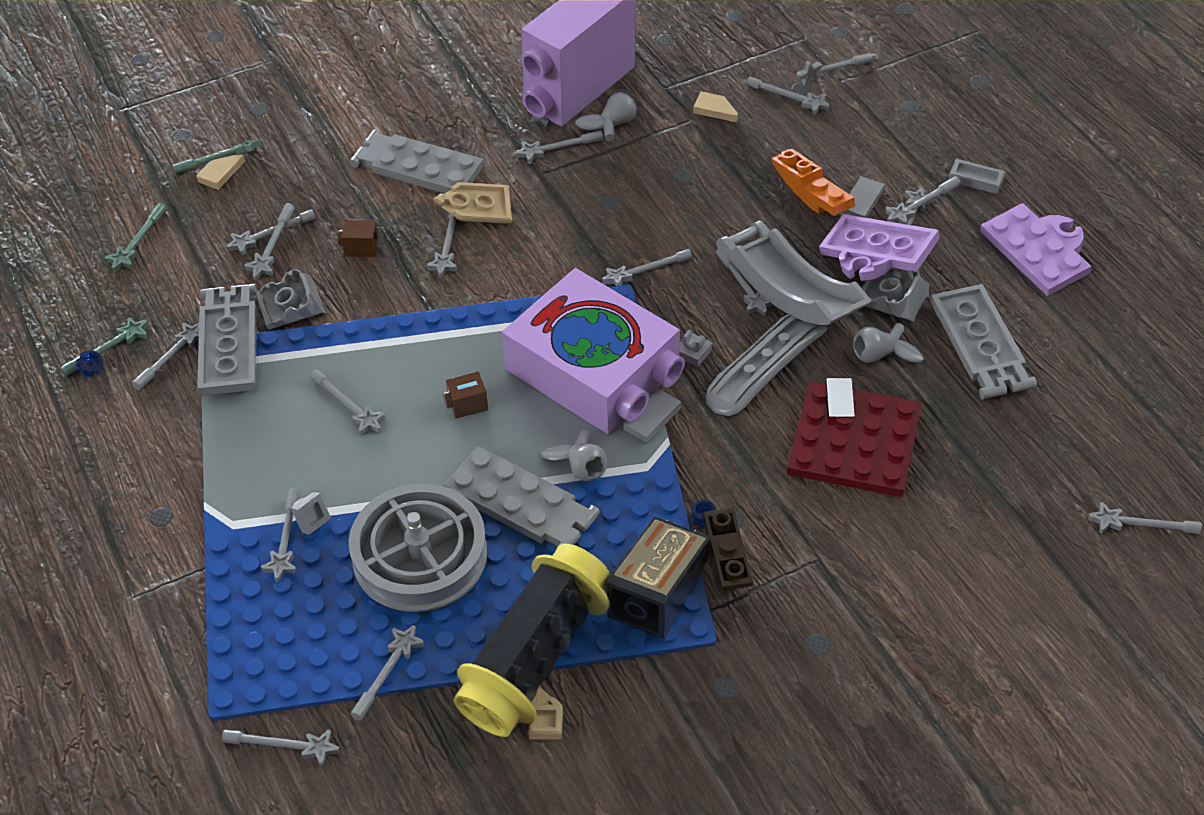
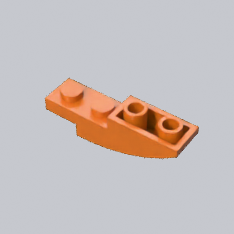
(809, 184)

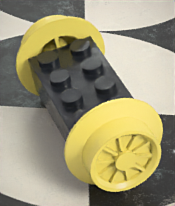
(531, 639)

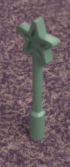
(238, 149)
(123, 257)
(130, 333)

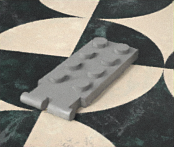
(416, 162)
(227, 340)
(982, 341)
(521, 499)

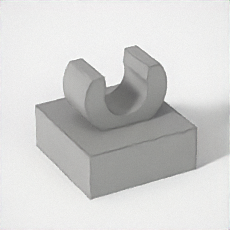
(694, 348)
(310, 512)

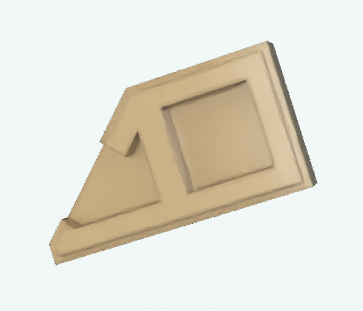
(715, 106)
(219, 171)
(549, 717)

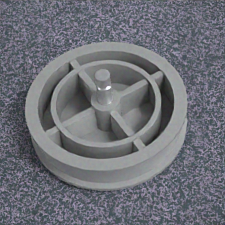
(418, 547)

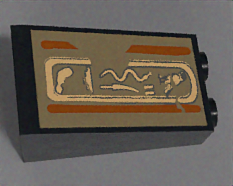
(656, 576)

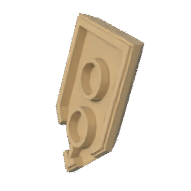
(477, 202)

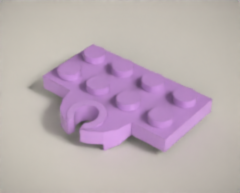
(877, 246)
(1039, 247)

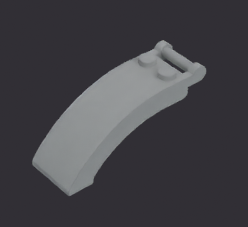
(788, 279)

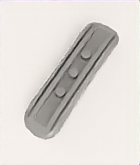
(760, 363)

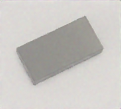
(978, 176)
(865, 194)
(657, 413)

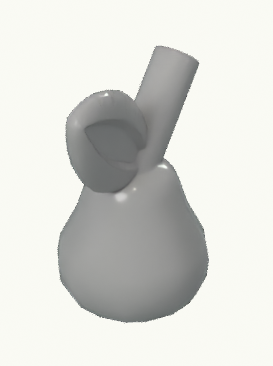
(618, 110)
(872, 345)
(586, 460)

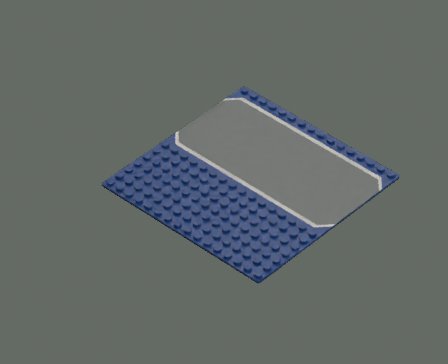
(317, 630)

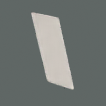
(840, 397)

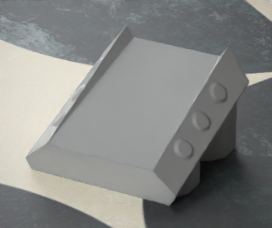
(897, 293)
(289, 300)

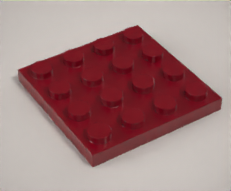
(856, 451)

